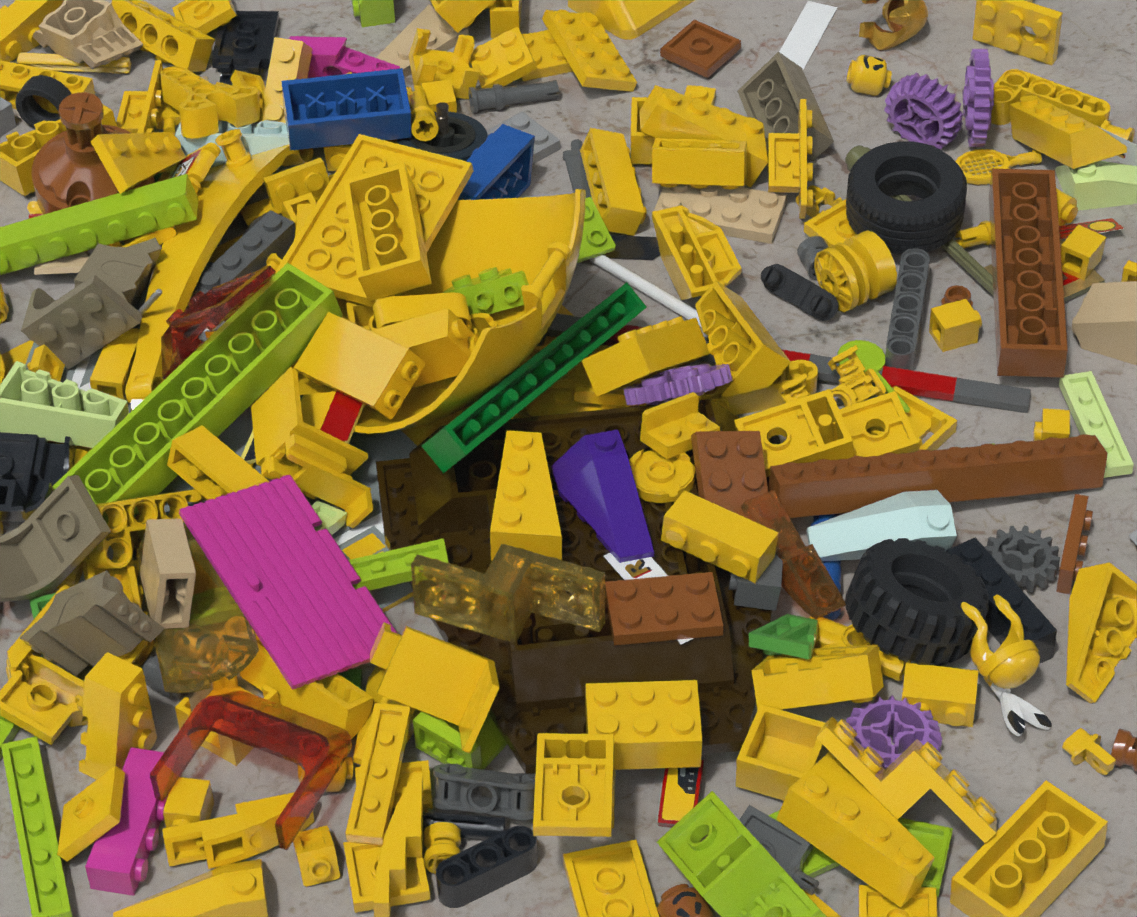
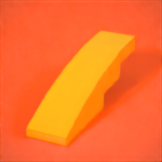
(401, 841)

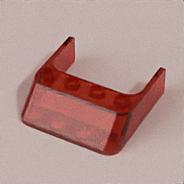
(268, 727)

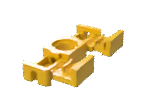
(854, 383)

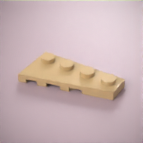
(442, 38)

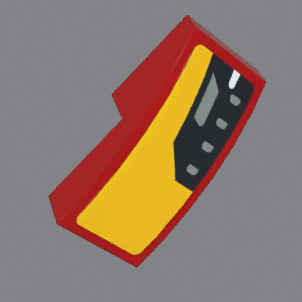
(679, 793)

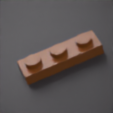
(1074, 544)

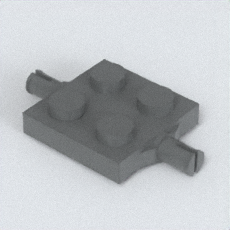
(782, 844)

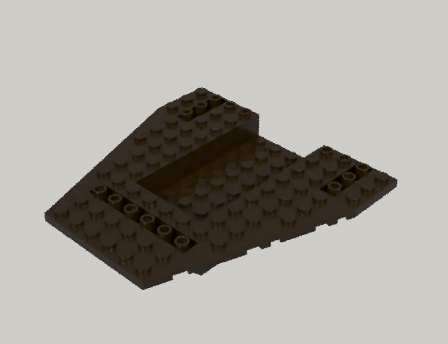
(552, 660)

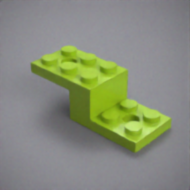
(732, 865)

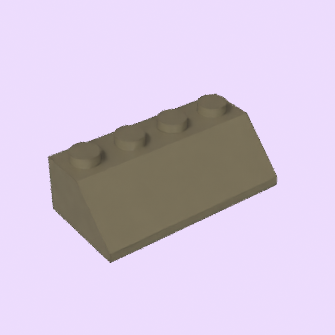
(774, 100)

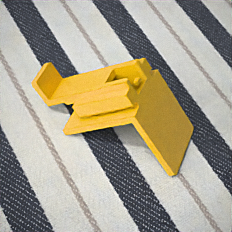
(312, 457)
(436, 678)

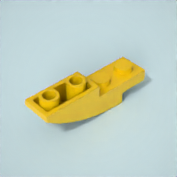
(228, 837)

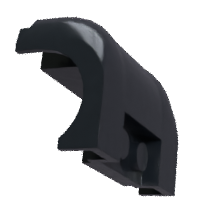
(29, 471)

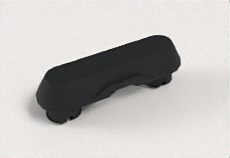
(800, 292)

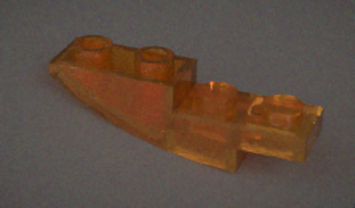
(802, 570)

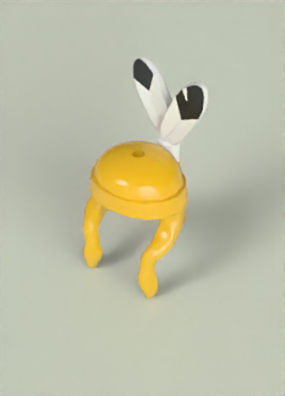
(1007, 667)

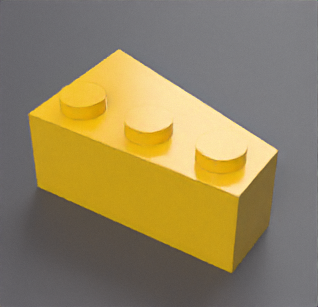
(826, 678)
(117, 715)

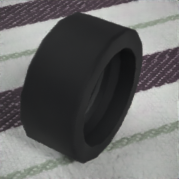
(41, 86)

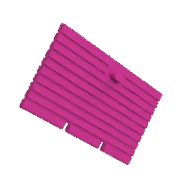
(288, 579)

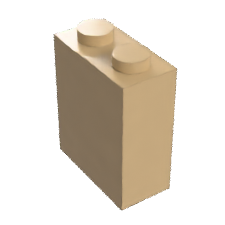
(167, 573)

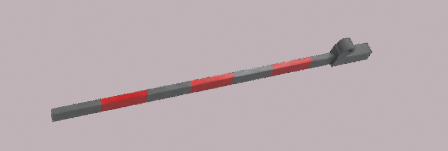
(911, 381)

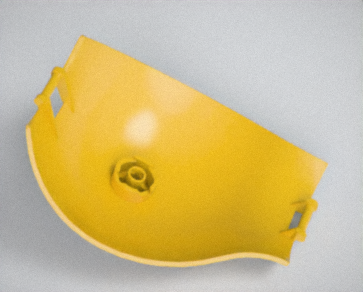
(514, 233)

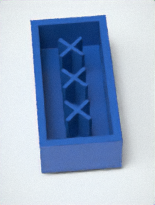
(340, 107)
(501, 166)

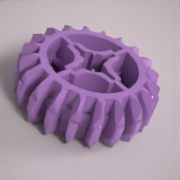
(923, 111)
(896, 718)

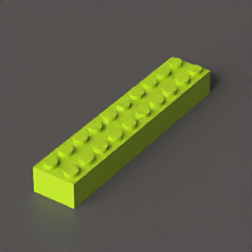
(208, 387)

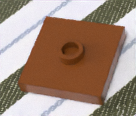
(700, 48)

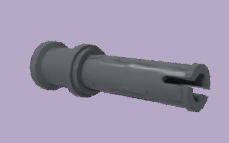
(500, 96)

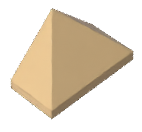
(67, 264)

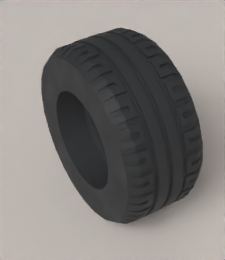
(907, 170)

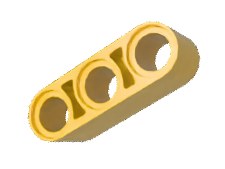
(402, 308)

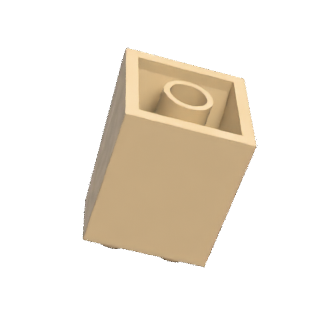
(1109, 321)

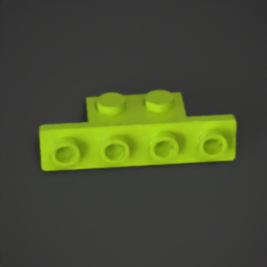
(491, 290)

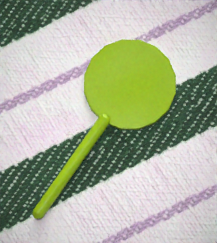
(872, 358)

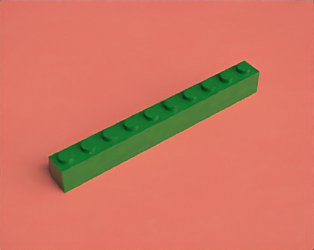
(533, 378)

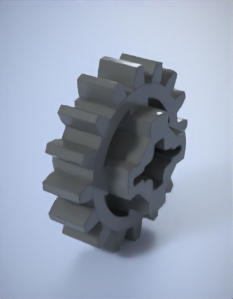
(1025, 556)

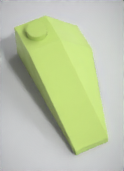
(1099, 184)

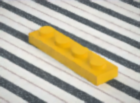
(378, 773)

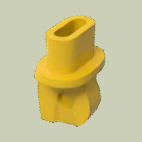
(1086, 747)

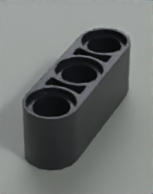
(475, 879)

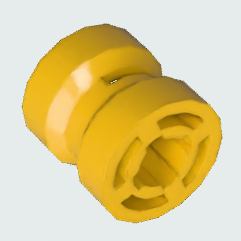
(442, 842)

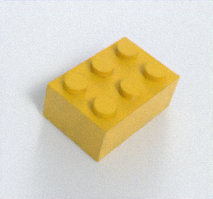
(651, 722)

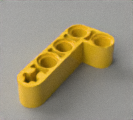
(1018, 83)
(766, 397)
(122, 521)

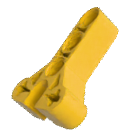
(205, 104)

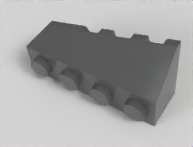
(264, 236)

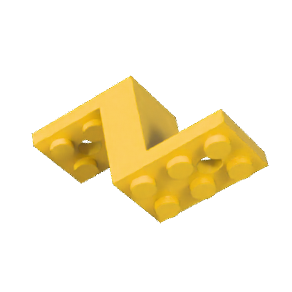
(1004, 22)
(574, 785)

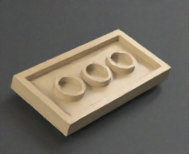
(738, 211)

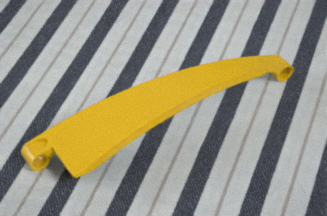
(186, 254)

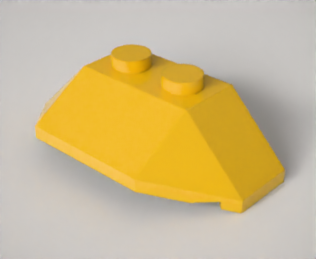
(693, 251)

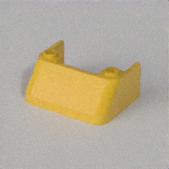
(629, 17)

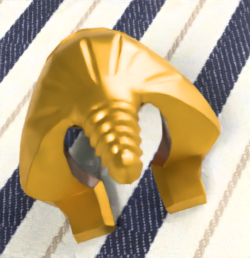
(903, 18)

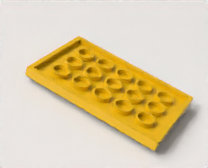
(325, 243)

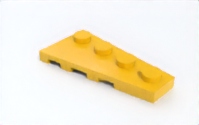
(137, 156)

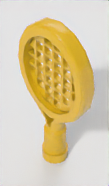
(992, 156)

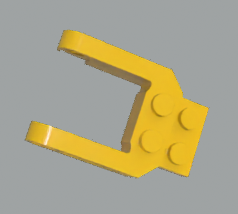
(43, 695)

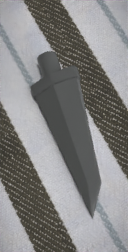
(576, 168)

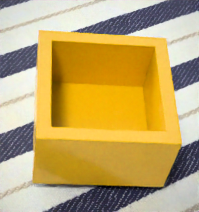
(778, 751)

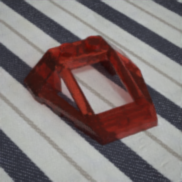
(209, 312)

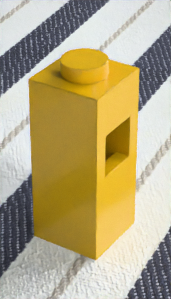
(115, 365)

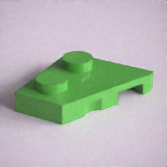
(787, 636)

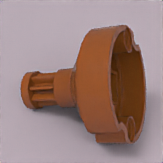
(67, 166)

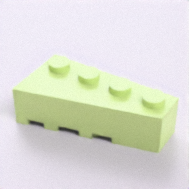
(56, 409)

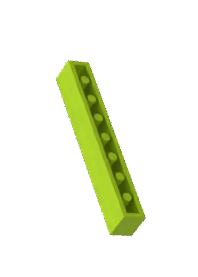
(97, 222)

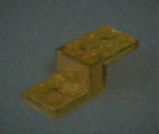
(508, 593)

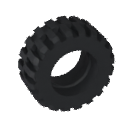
(911, 601)

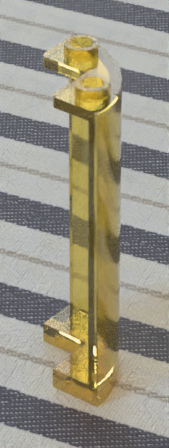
(217, 636)

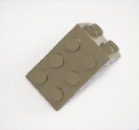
(78, 320)
(50, 542)

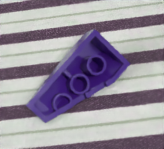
(603, 491)

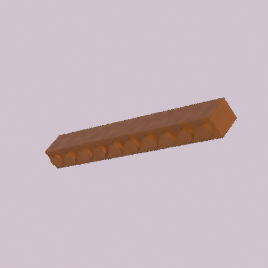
(955, 472)

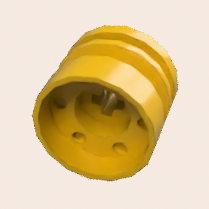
(856, 270)

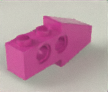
(333, 58)

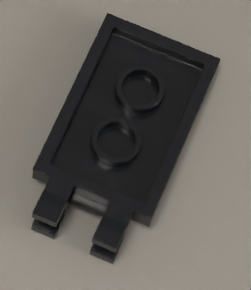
(245, 43)

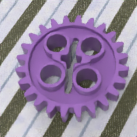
(978, 97)
(677, 383)

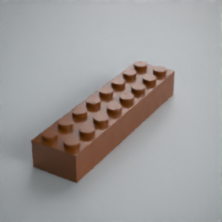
(1027, 274)

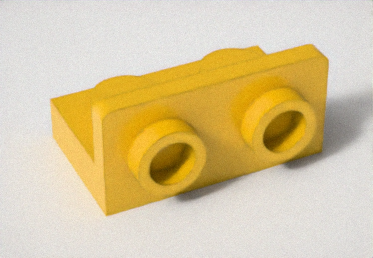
(671, 424)

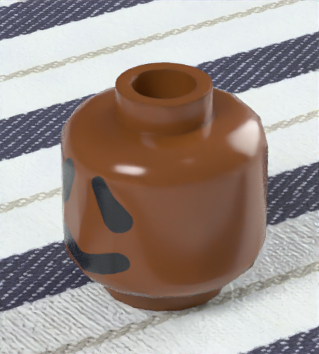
(683, 902)

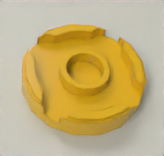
(661, 483)

